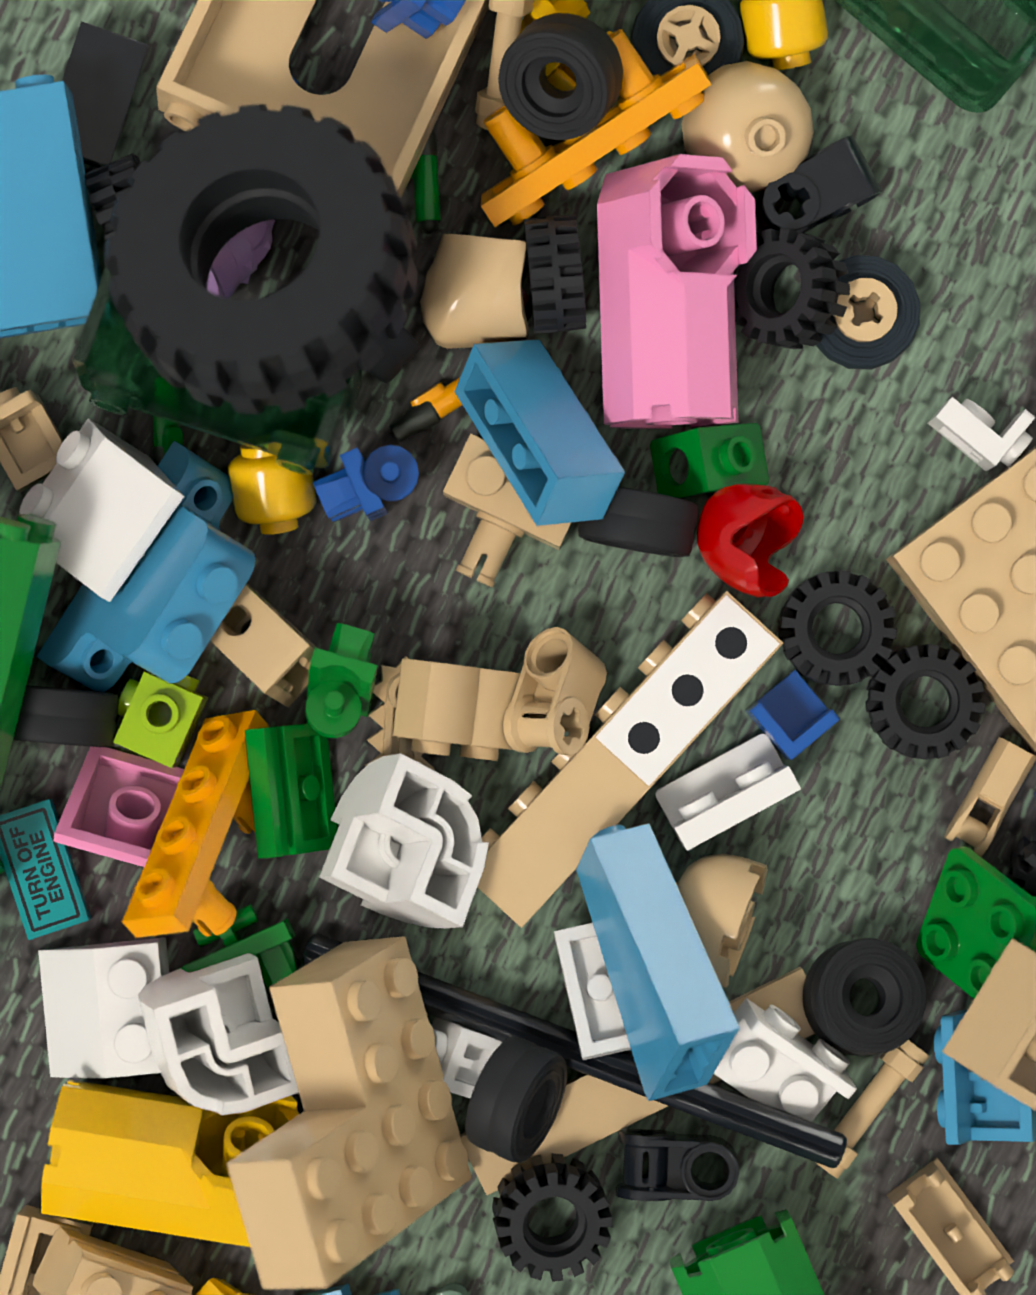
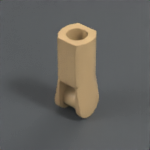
(996, 786)

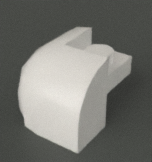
(407, 844)
(218, 1037)

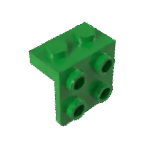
(974, 920)

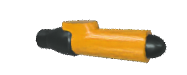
(426, 410)

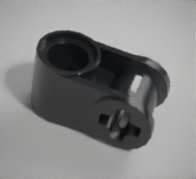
(823, 185)
(671, 1165)

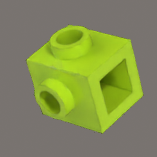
(159, 717)

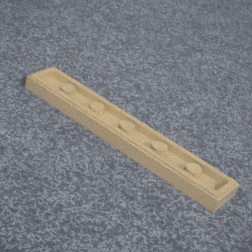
(598, 1109)

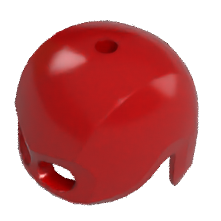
(742, 532)

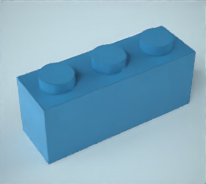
(539, 432)

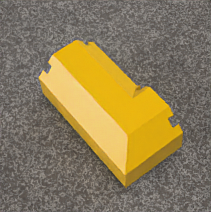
(151, 1160)

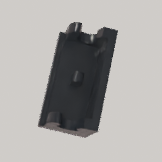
(102, 81)

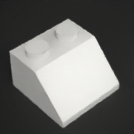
(104, 506)
(95, 1007)

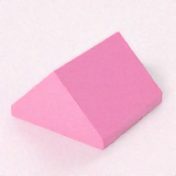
(117, 805)

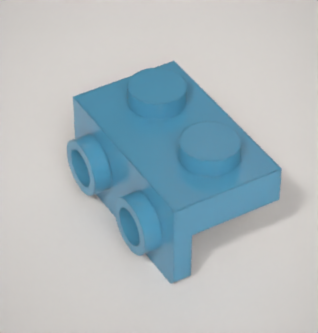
(972, 1106)

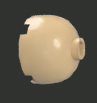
(752, 122)
(720, 905)

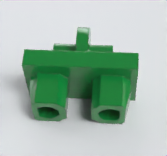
(341, 682)
(269, 945)

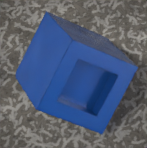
(792, 715)

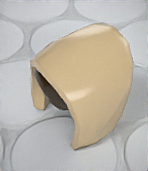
(476, 292)

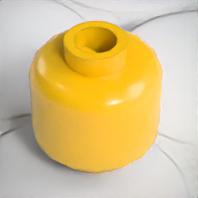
(784, 30)
(269, 492)

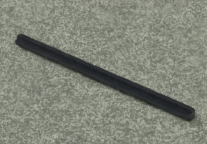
(619, 1068)

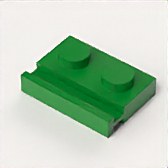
(290, 790)

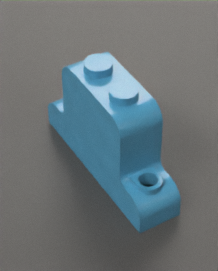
(171, 596)

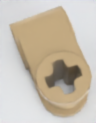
(558, 692)

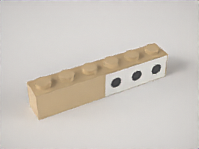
(626, 754)

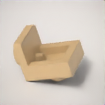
(26, 438)

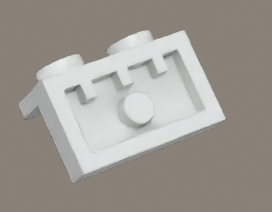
(726, 791)
(590, 993)
(780, 1066)

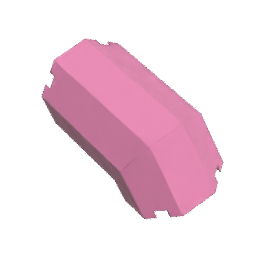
(668, 291)

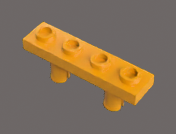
(571, 161)
(207, 798)

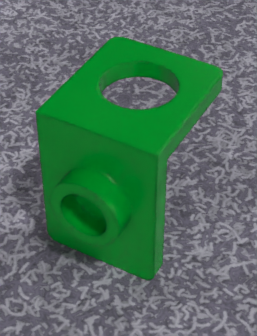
(715, 459)

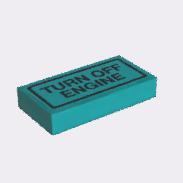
(40, 871)

